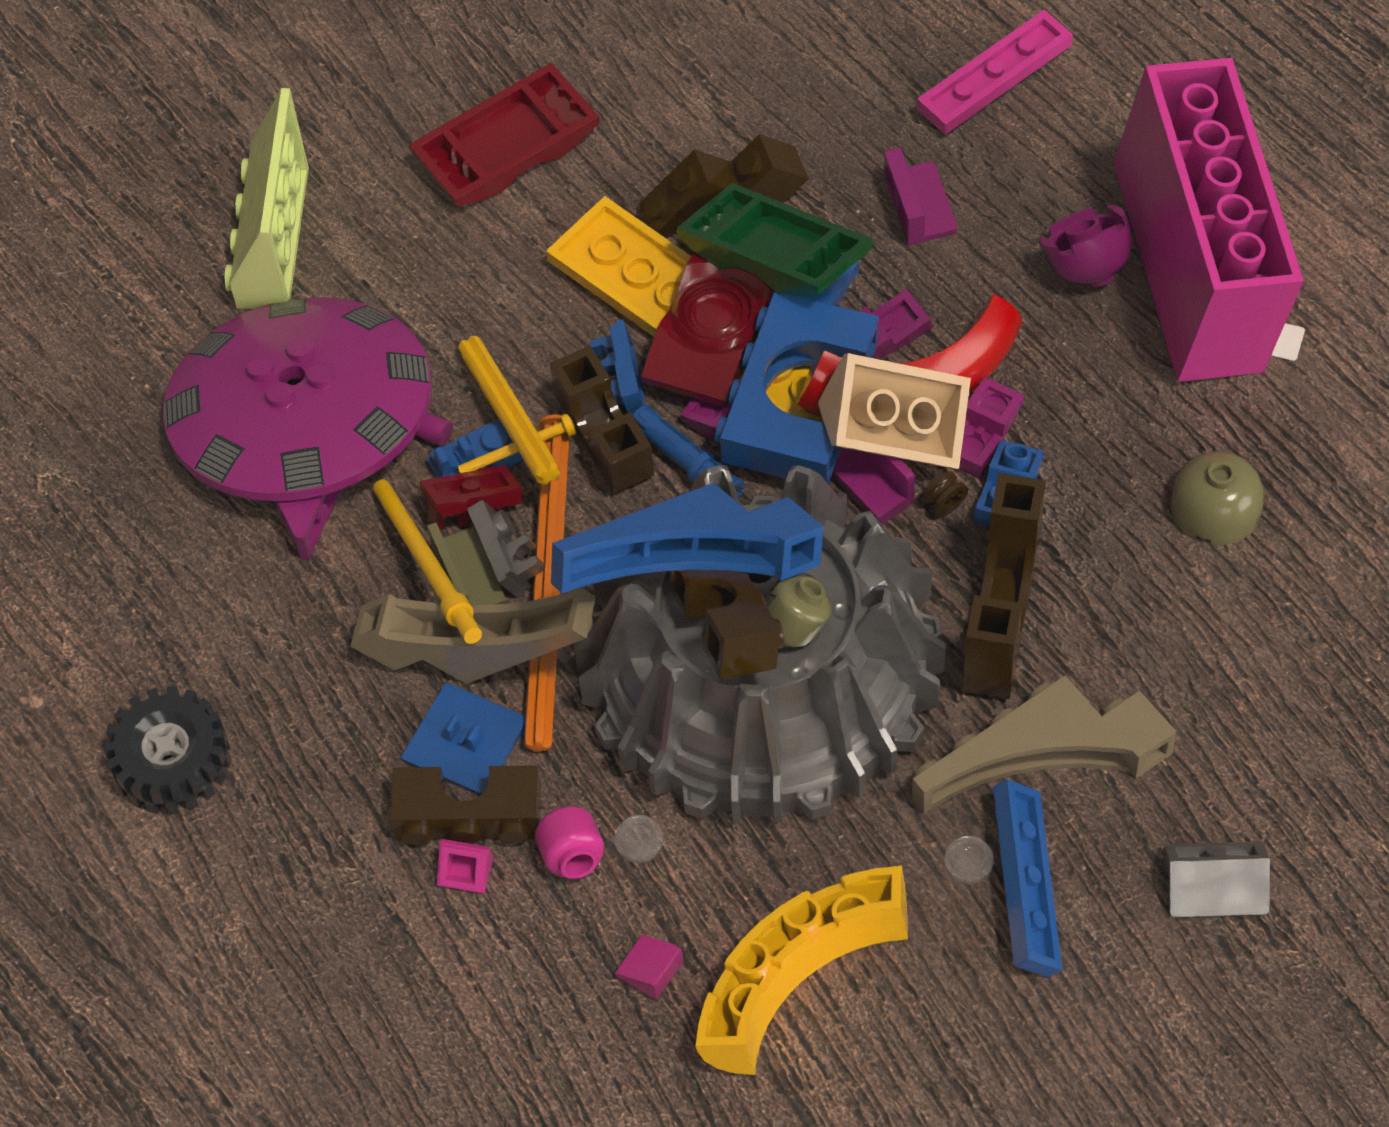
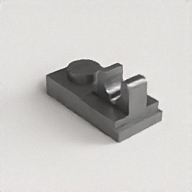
(503, 553)

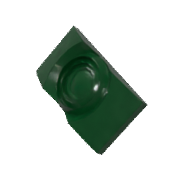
(772, 241)

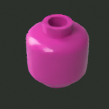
(569, 842)

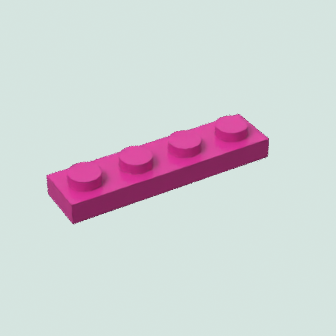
(994, 71)

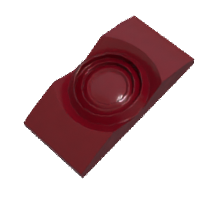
(505, 136)
(706, 331)

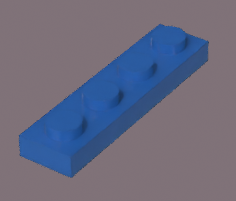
(1027, 879)

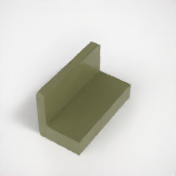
(467, 565)

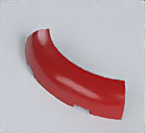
(971, 356)

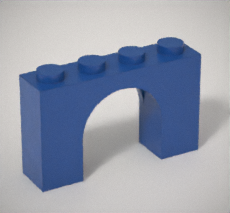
(790, 336)

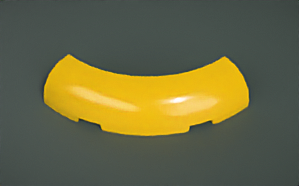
(786, 950)

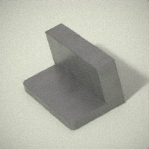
(1218, 879)

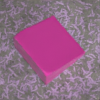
(650, 965)

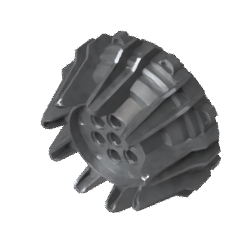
(784, 733)

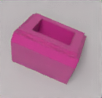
(464, 866)

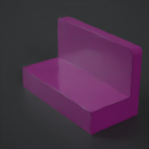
(918, 198)
(875, 482)

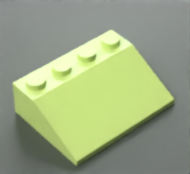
(269, 210)

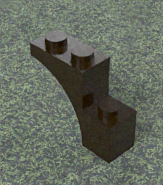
(762, 166)

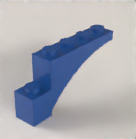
(692, 533)

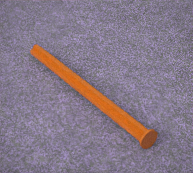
(550, 528)

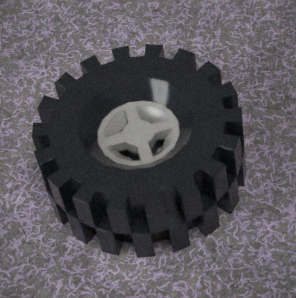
(163, 728)

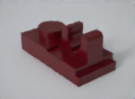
(457, 492)

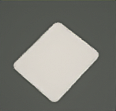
(1289, 342)

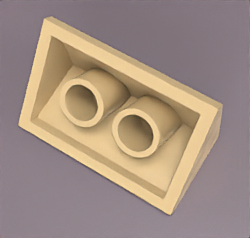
(896, 410)

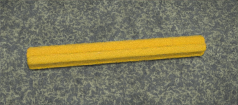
(509, 410)

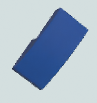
(1008, 459)

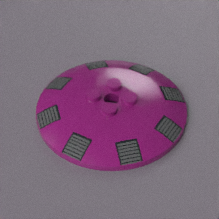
(278, 441)

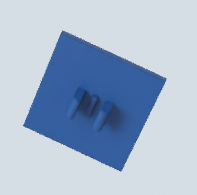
(464, 738)

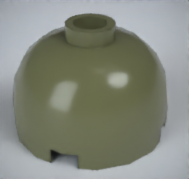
(1217, 498)

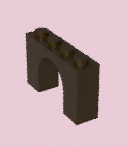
(1001, 609)

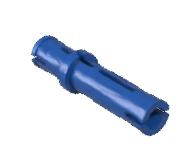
(678, 446)

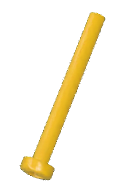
(510, 449)

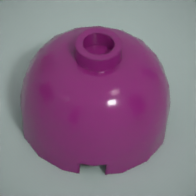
(1089, 246)

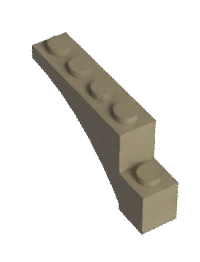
(411, 631)
(1050, 732)

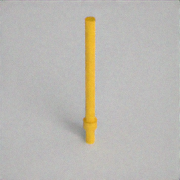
(453, 604)

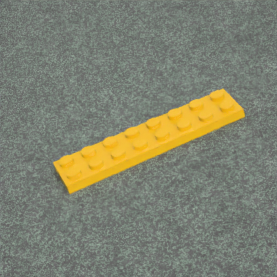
(640, 277)

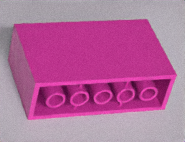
(1206, 220)

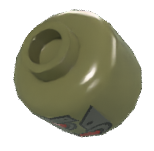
(800, 607)

